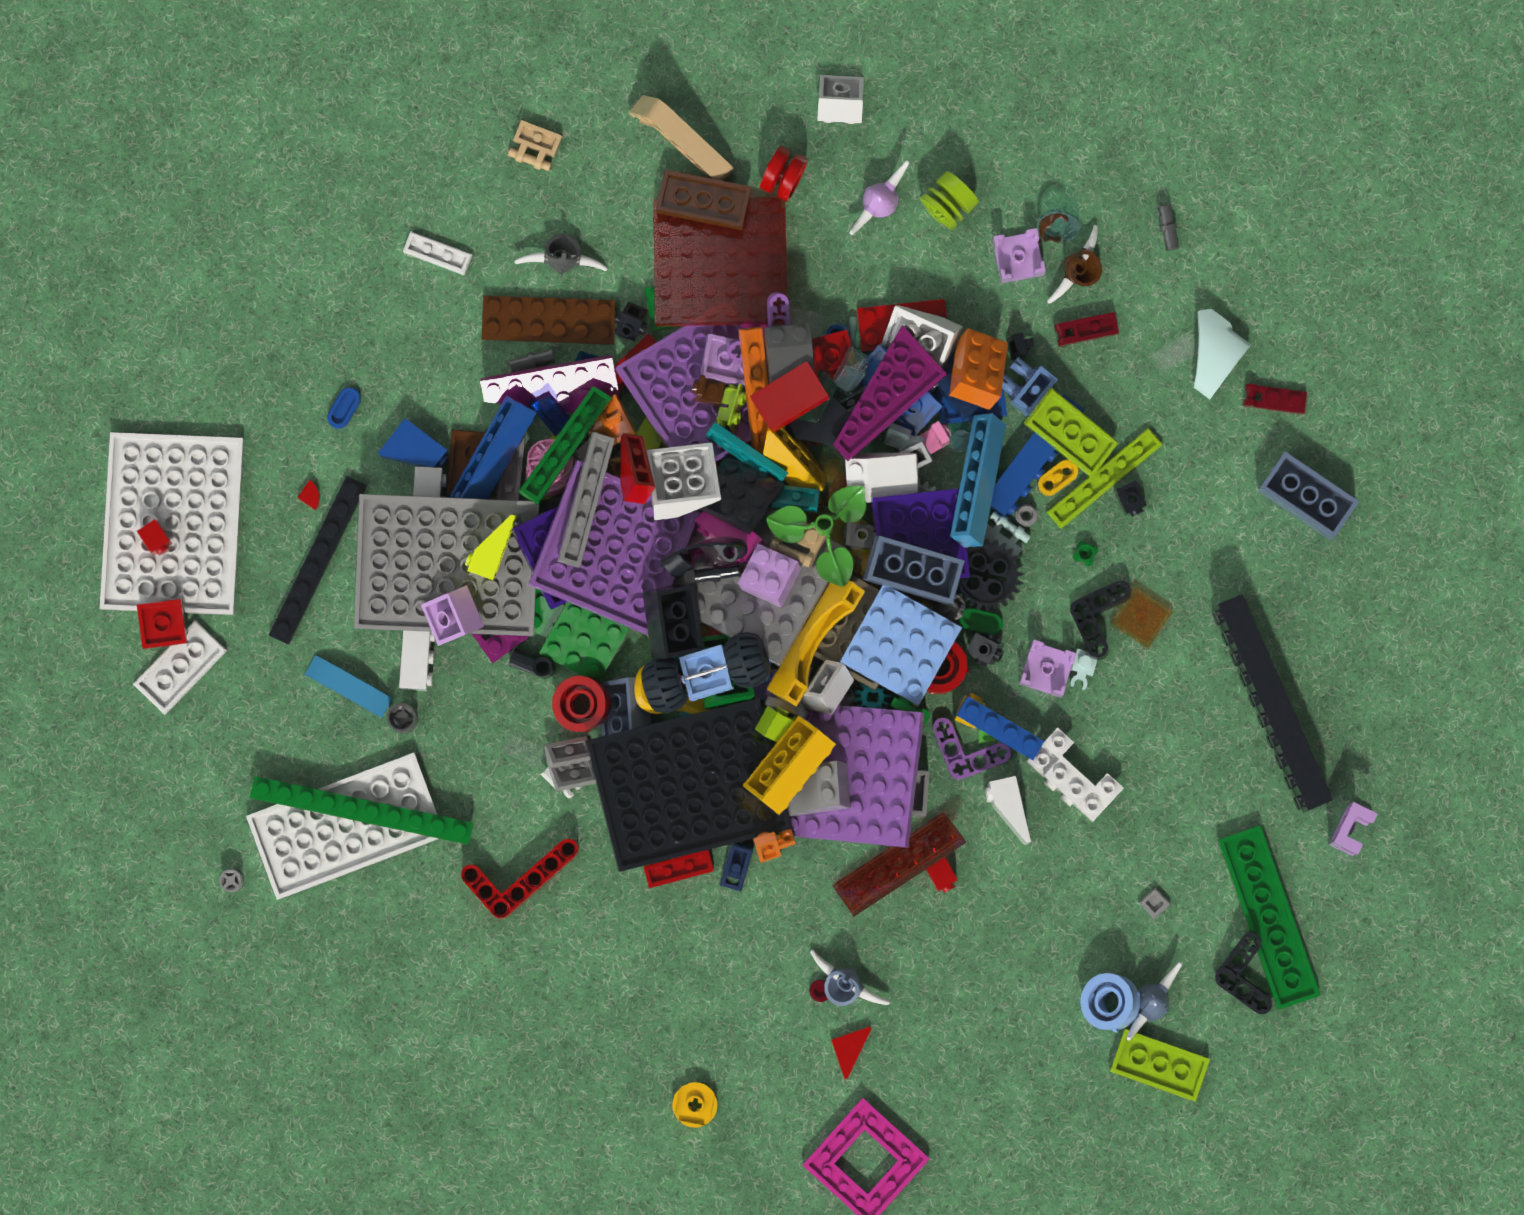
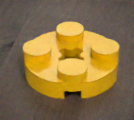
(687, 1094)

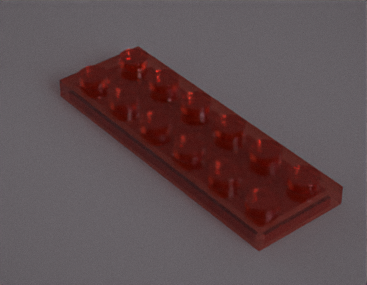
(898, 864)

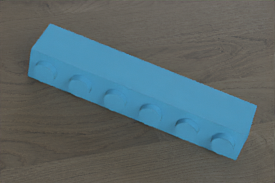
(978, 480)

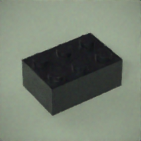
(672, 621)

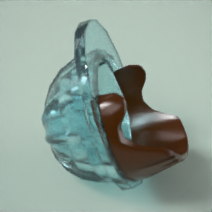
(1058, 225)

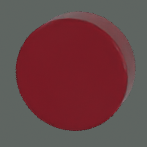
(817, 991)

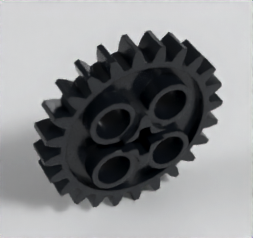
(983, 594)

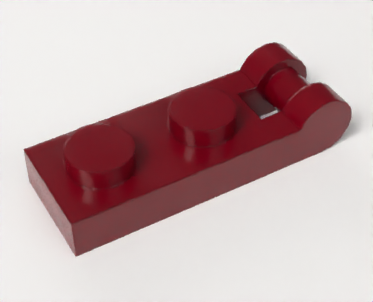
(1087, 329)
(1275, 399)

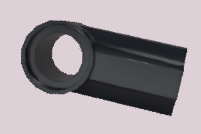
(530, 662)

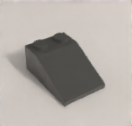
(787, 349)

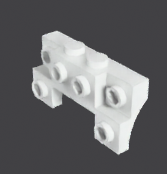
(1069, 781)

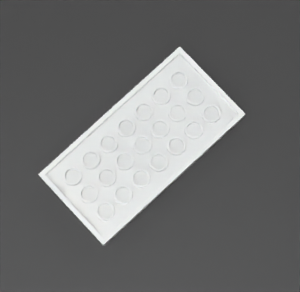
(313, 848)

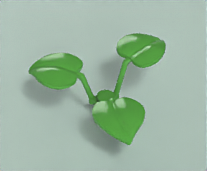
(790, 522)

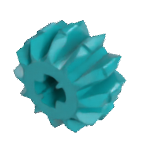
(866, 690)

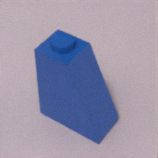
(413, 447)

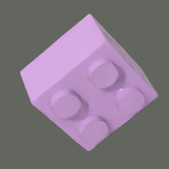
(769, 575)

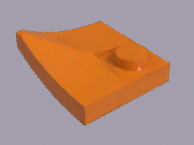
(614, 421)

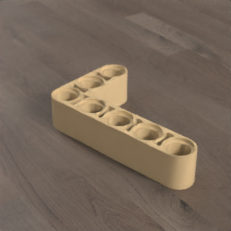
(657, 114)

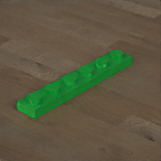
(565, 445)

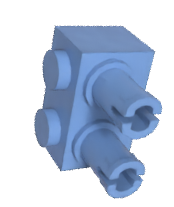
(1036, 385)

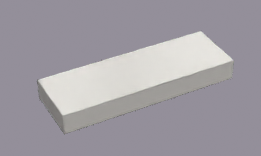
(437, 253)

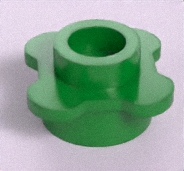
(1083, 547)

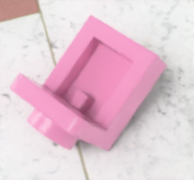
(936, 437)

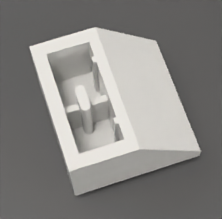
(827, 687)

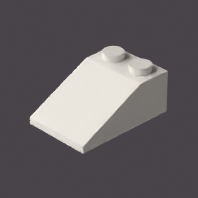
(883, 473)
(1007, 802)

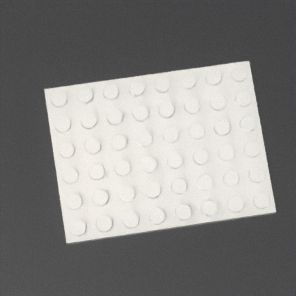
(196, 499)

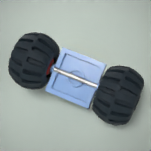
(706, 672)

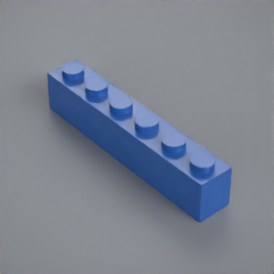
(494, 451)
(1021, 472)

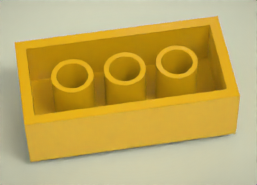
(789, 765)

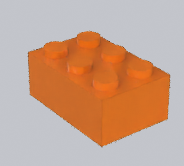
(978, 369)

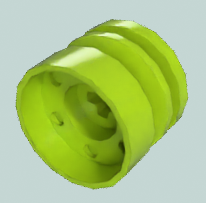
(945, 204)

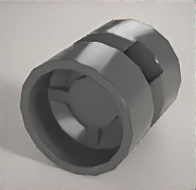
(402, 718)

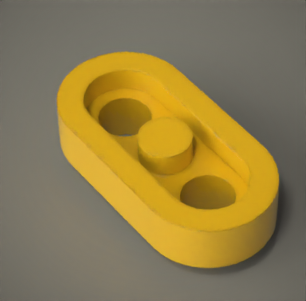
(1057, 478)

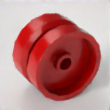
(781, 172)

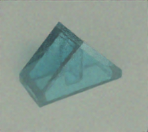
(851, 371)

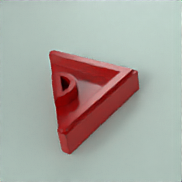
(848, 1049)

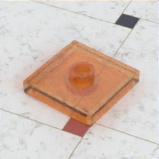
(1141, 618)

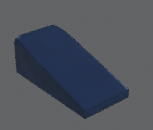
(737, 865)

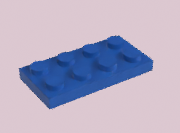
(919, 413)

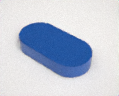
(344, 408)

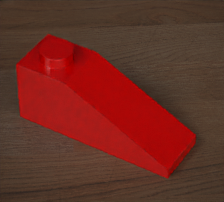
(635, 470)

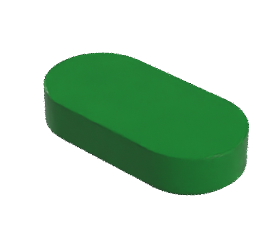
(981, 621)

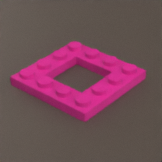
(866, 1118)

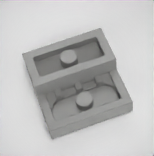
(569, 764)

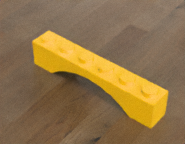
(792, 676)

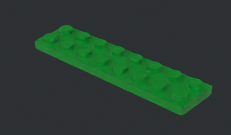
(1269, 915)

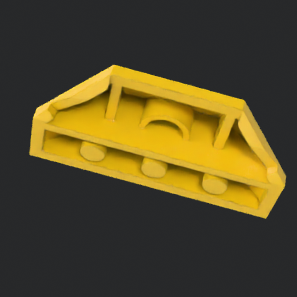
(795, 459)

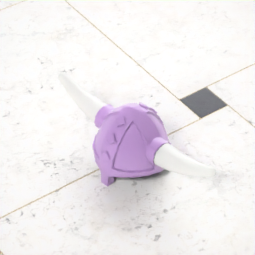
(880, 199)

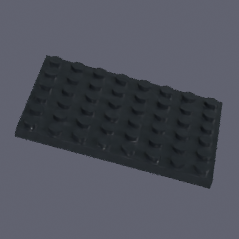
(680, 785)

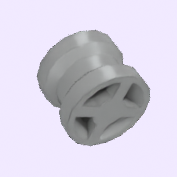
(228, 878)

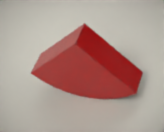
(310, 495)

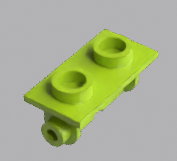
(735, 398)

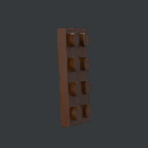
(703, 199)

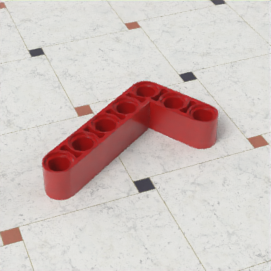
(523, 882)

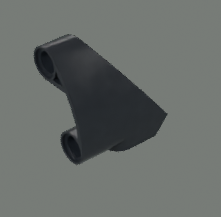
(826, 429)
(694, 556)

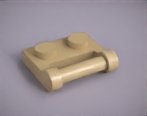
(810, 541)

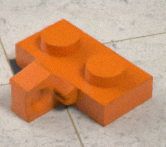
(769, 844)

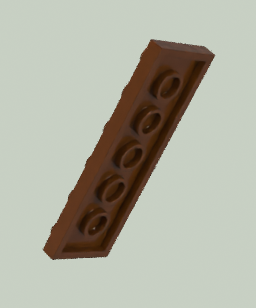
(548, 320)

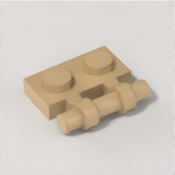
(537, 139)

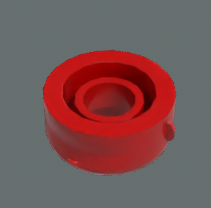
(956, 674)
(564, 700)

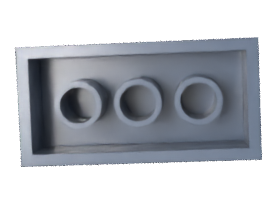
(1308, 496)
(913, 570)

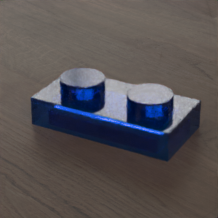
(550, 412)

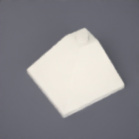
(932, 332)
(683, 479)

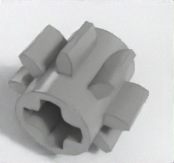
(954, 610)

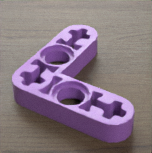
(784, 307)
(959, 756)

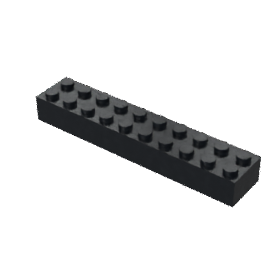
(1272, 704)

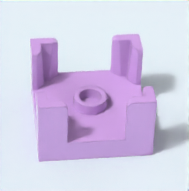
(1018, 256)
(1047, 669)
(1353, 813)

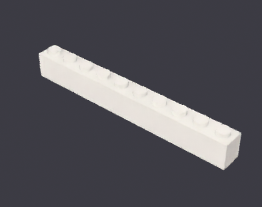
(417, 644)

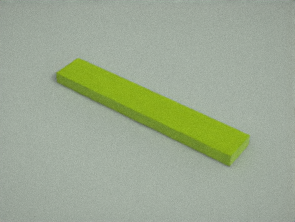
(1104, 478)

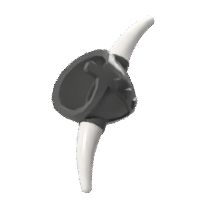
(562, 254)

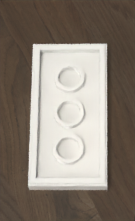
(180, 668)

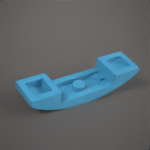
(348, 686)

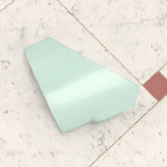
(1217, 351)

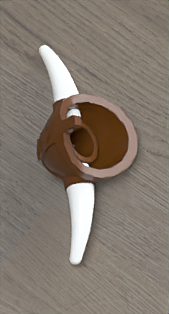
(1080, 267)

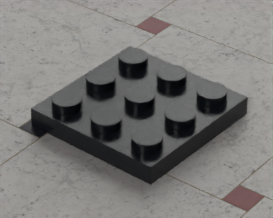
(744, 494)

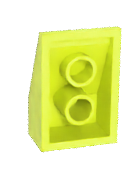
(489, 554)

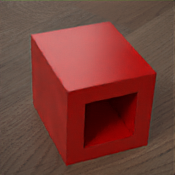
(155, 538)
(942, 875)

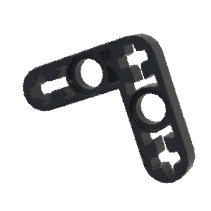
(1092, 610)
(1236, 970)

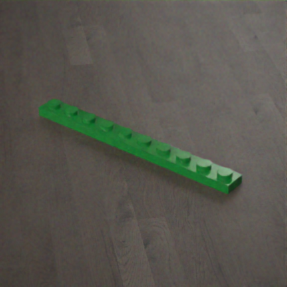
(361, 810)

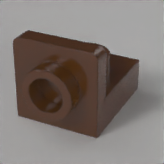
(707, 391)

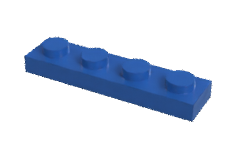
(1000, 728)

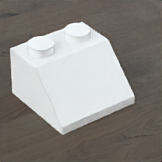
(840, 99)

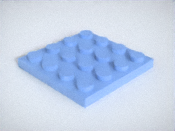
(900, 644)

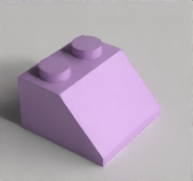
(452, 615)

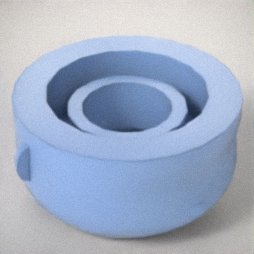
(1095, 996)

